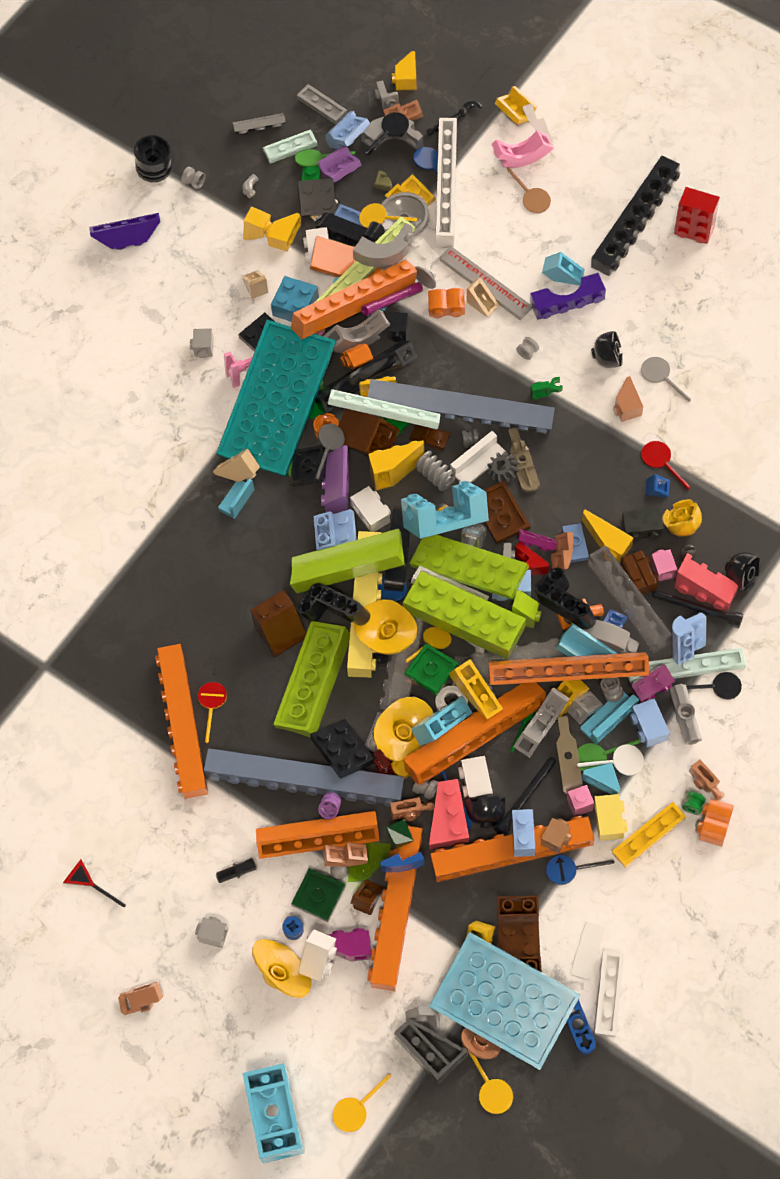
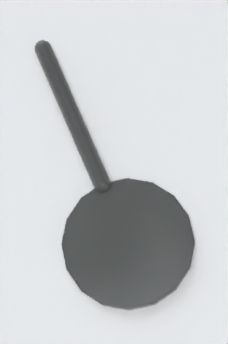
(331, 438)

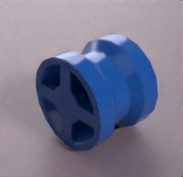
(295, 931)

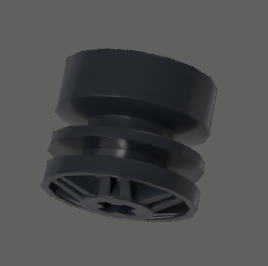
(152, 158)

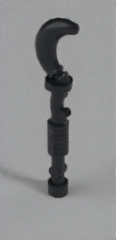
(462, 112)

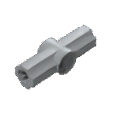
(688, 725)

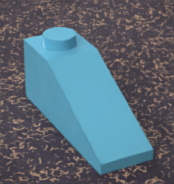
(441, 721)

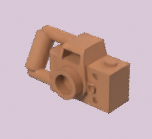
(705, 779)
(409, 809)
(140, 998)

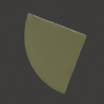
(383, 181)

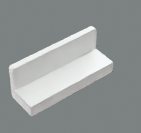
(475, 460)

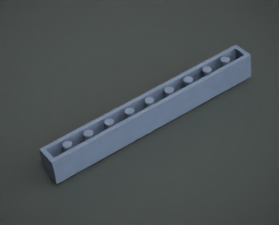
(466, 406)
(302, 776)

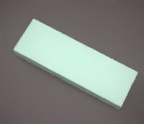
(290, 146)

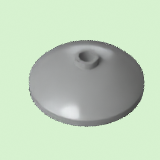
(406, 205)

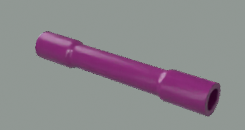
(408, 291)

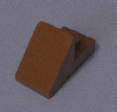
(431, 437)
(366, 897)

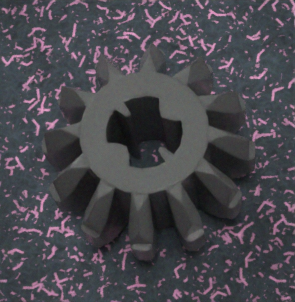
(510, 467)

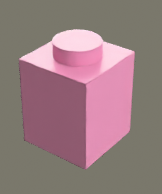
(663, 564)
(580, 801)

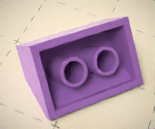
(336, 481)

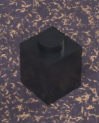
(398, 326)

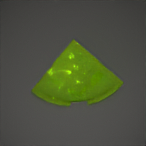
(376, 853)

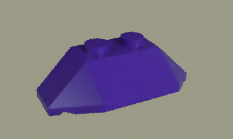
(126, 232)

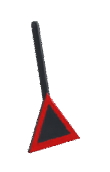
(80, 876)

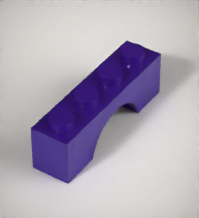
(547, 303)

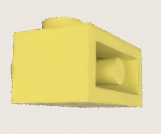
(609, 817)

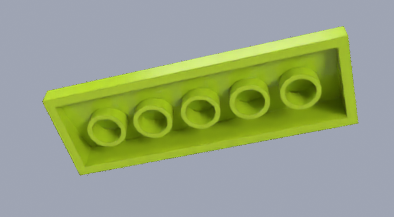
(347, 560)
(313, 678)

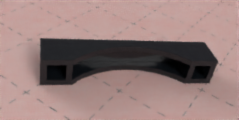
(385, 362)

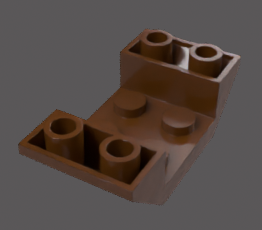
(519, 928)

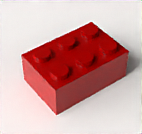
(696, 215)

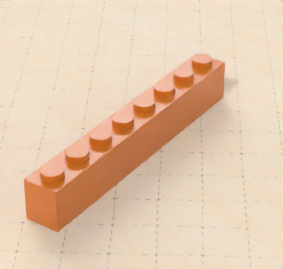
(351, 299)
(568, 668)
(182, 721)
(473, 733)
(499, 851)
(394, 919)

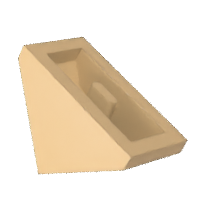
(255, 283)
(481, 298)

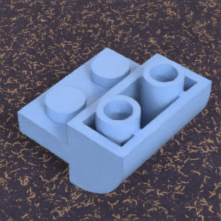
(346, 130)
(334, 529)
(687, 637)

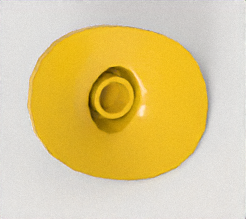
(389, 627)
(394, 727)
(280, 968)

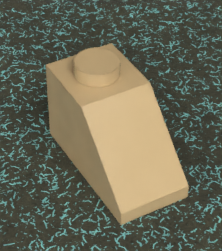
(238, 467)

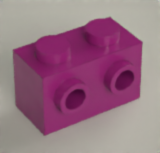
(646, 686)

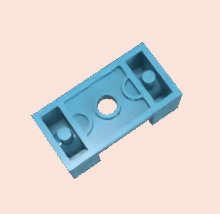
(468, 509)
(277, 1135)

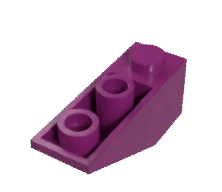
(352, 945)

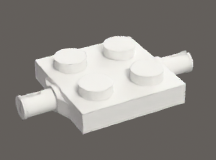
(421, 254)

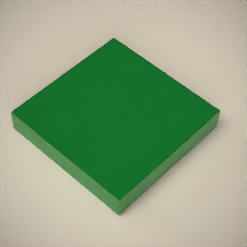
(431, 669)

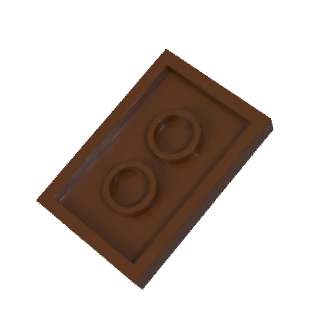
(503, 513)

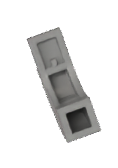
(375, 130)
(383, 254)
(364, 333)
(613, 637)
(541, 722)

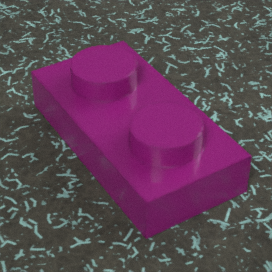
(529, 538)

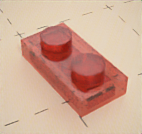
(382, 764)

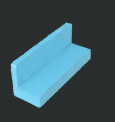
(580, 643)
(608, 718)

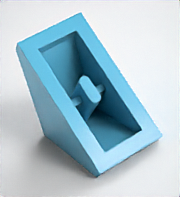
(603, 778)

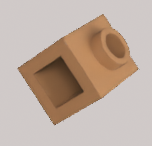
(556, 835)

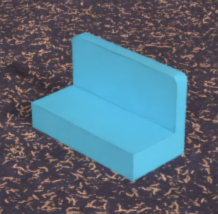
(236, 498)

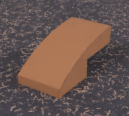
(411, 110)
(564, 552)
(350, 855)

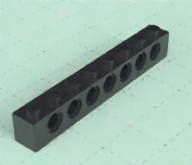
(635, 216)

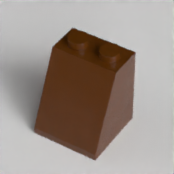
(366, 432)
(278, 623)

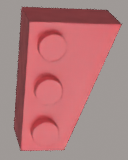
(705, 585)
(449, 819)

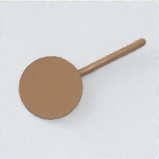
(535, 199)

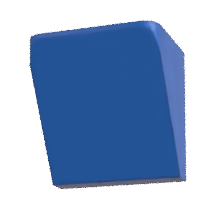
(657, 486)

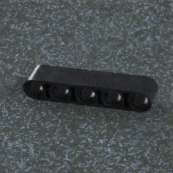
(396, 576)

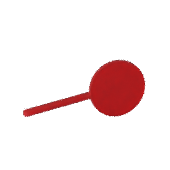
(657, 455)

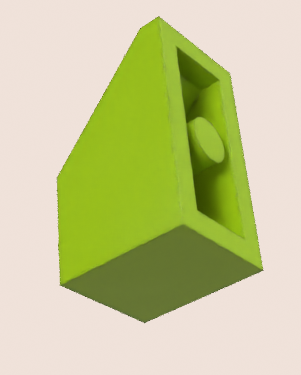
(527, 608)

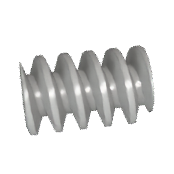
(434, 471)

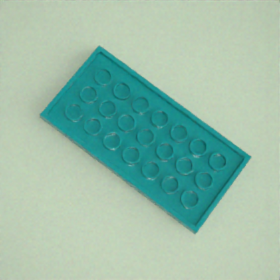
(276, 397)

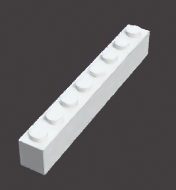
(446, 182)

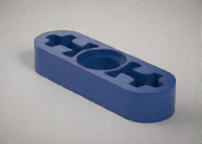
(588, 1037)

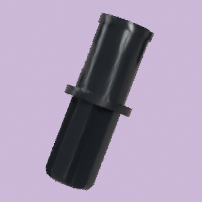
(236, 870)

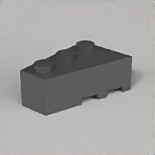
(432, 1052)

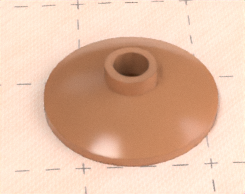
(478, 1045)

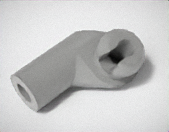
(248, 185)

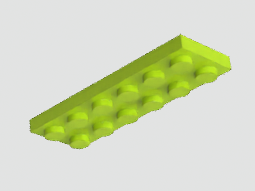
(470, 565)

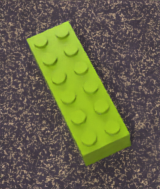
(464, 615)

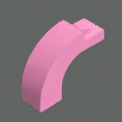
(523, 153)

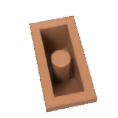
(628, 403)

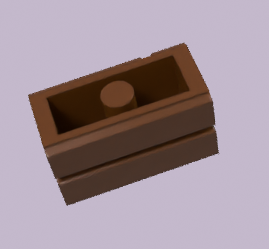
(639, 571)

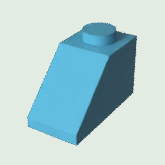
(562, 269)

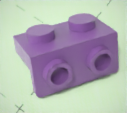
(338, 164)

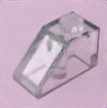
(474, 535)

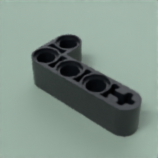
(347, 231)
(553, 595)
(322, 598)

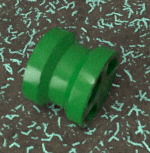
(693, 803)

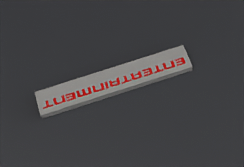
(470, 272)

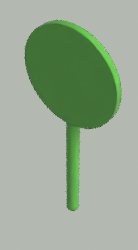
(311, 157)
(593, 752)

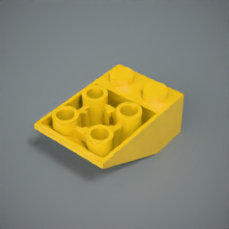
(394, 464)

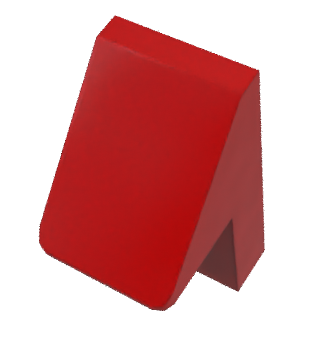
(535, 563)

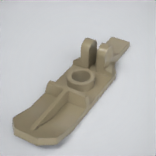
(527, 474)
(570, 773)

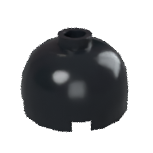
(607, 350)
(743, 569)
(486, 810)

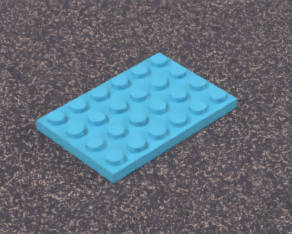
(504, 1000)

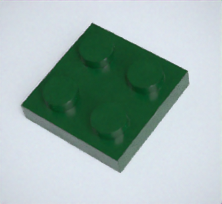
(318, 895)

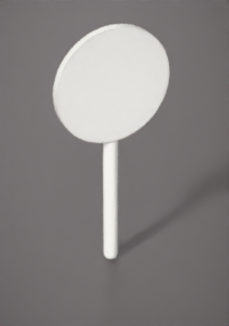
(626, 760)

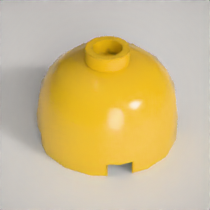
(683, 518)

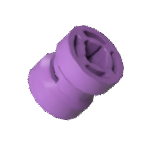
(329, 805)

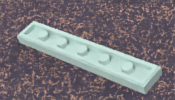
(384, 409)
(702, 664)

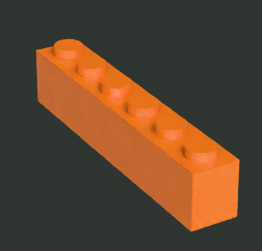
(316, 834)

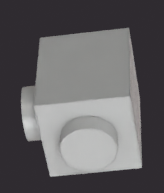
(202, 343)
(212, 932)

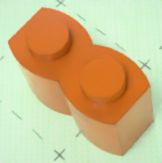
(446, 302)
(356, 356)
(715, 823)

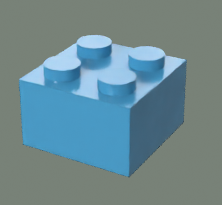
(292, 296)

